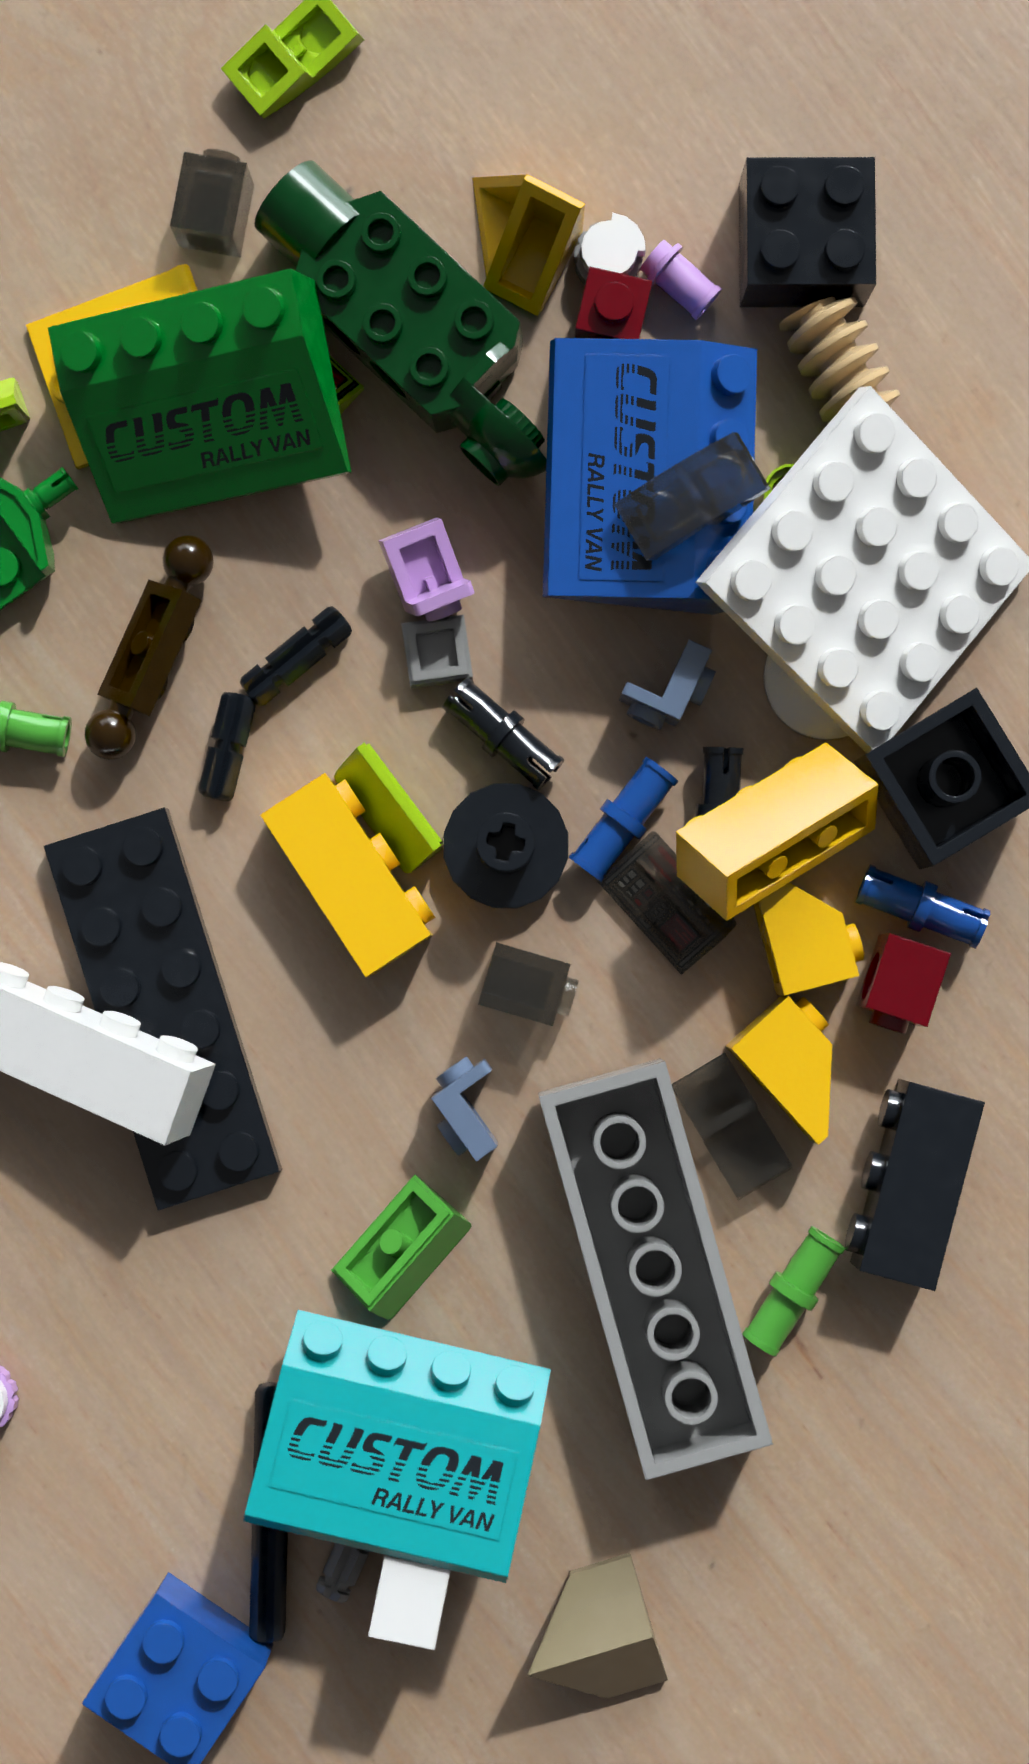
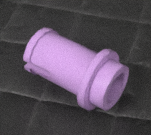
(680, 278)

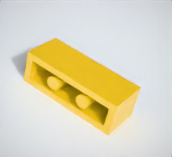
(776, 830)
(349, 873)

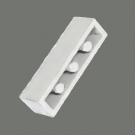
(99, 1059)

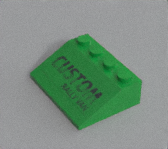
(203, 395)

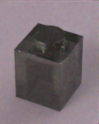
(212, 202)
(528, 985)

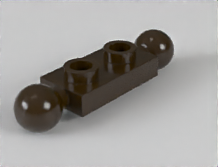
(149, 647)

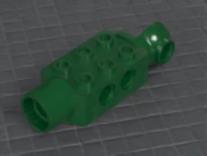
(407, 314)

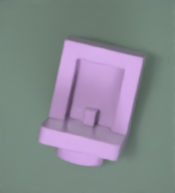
(426, 570)

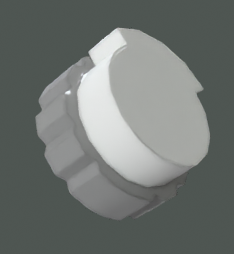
(610, 246)

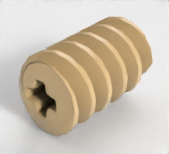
(834, 353)

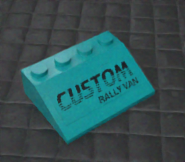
(399, 1446)

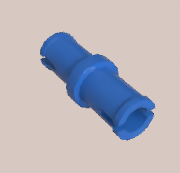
(623, 819)
(923, 906)

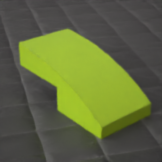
(293, 56)

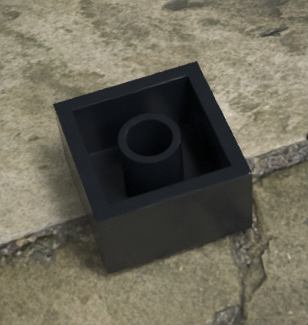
(806, 230)
(948, 779)

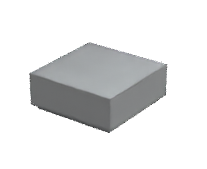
(437, 651)

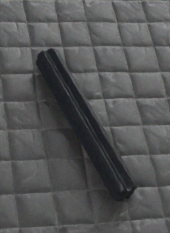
(267, 1549)

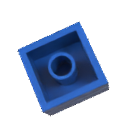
(178, 1674)

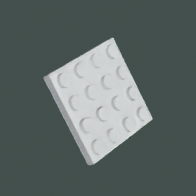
(866, 570)

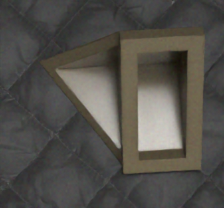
(600, 1634)

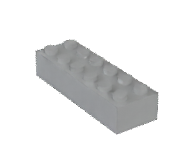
(655, 1268)

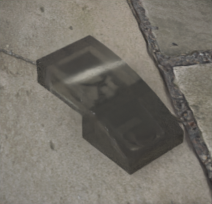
(692, 495)
(731, 1126)

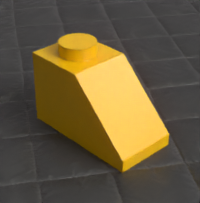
(806, 941)
(790, 1061)

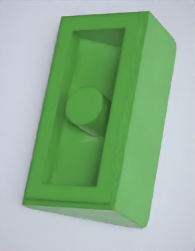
(401, 1248)

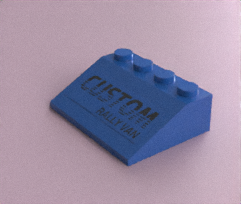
(617, 422)

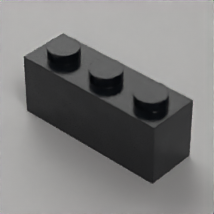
(914, 1183)

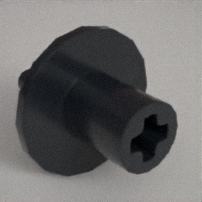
(505, 845)

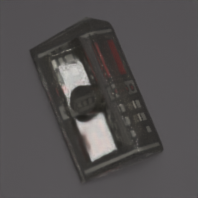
(663, 905)

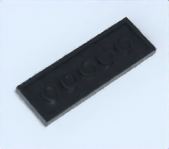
(154, 961)

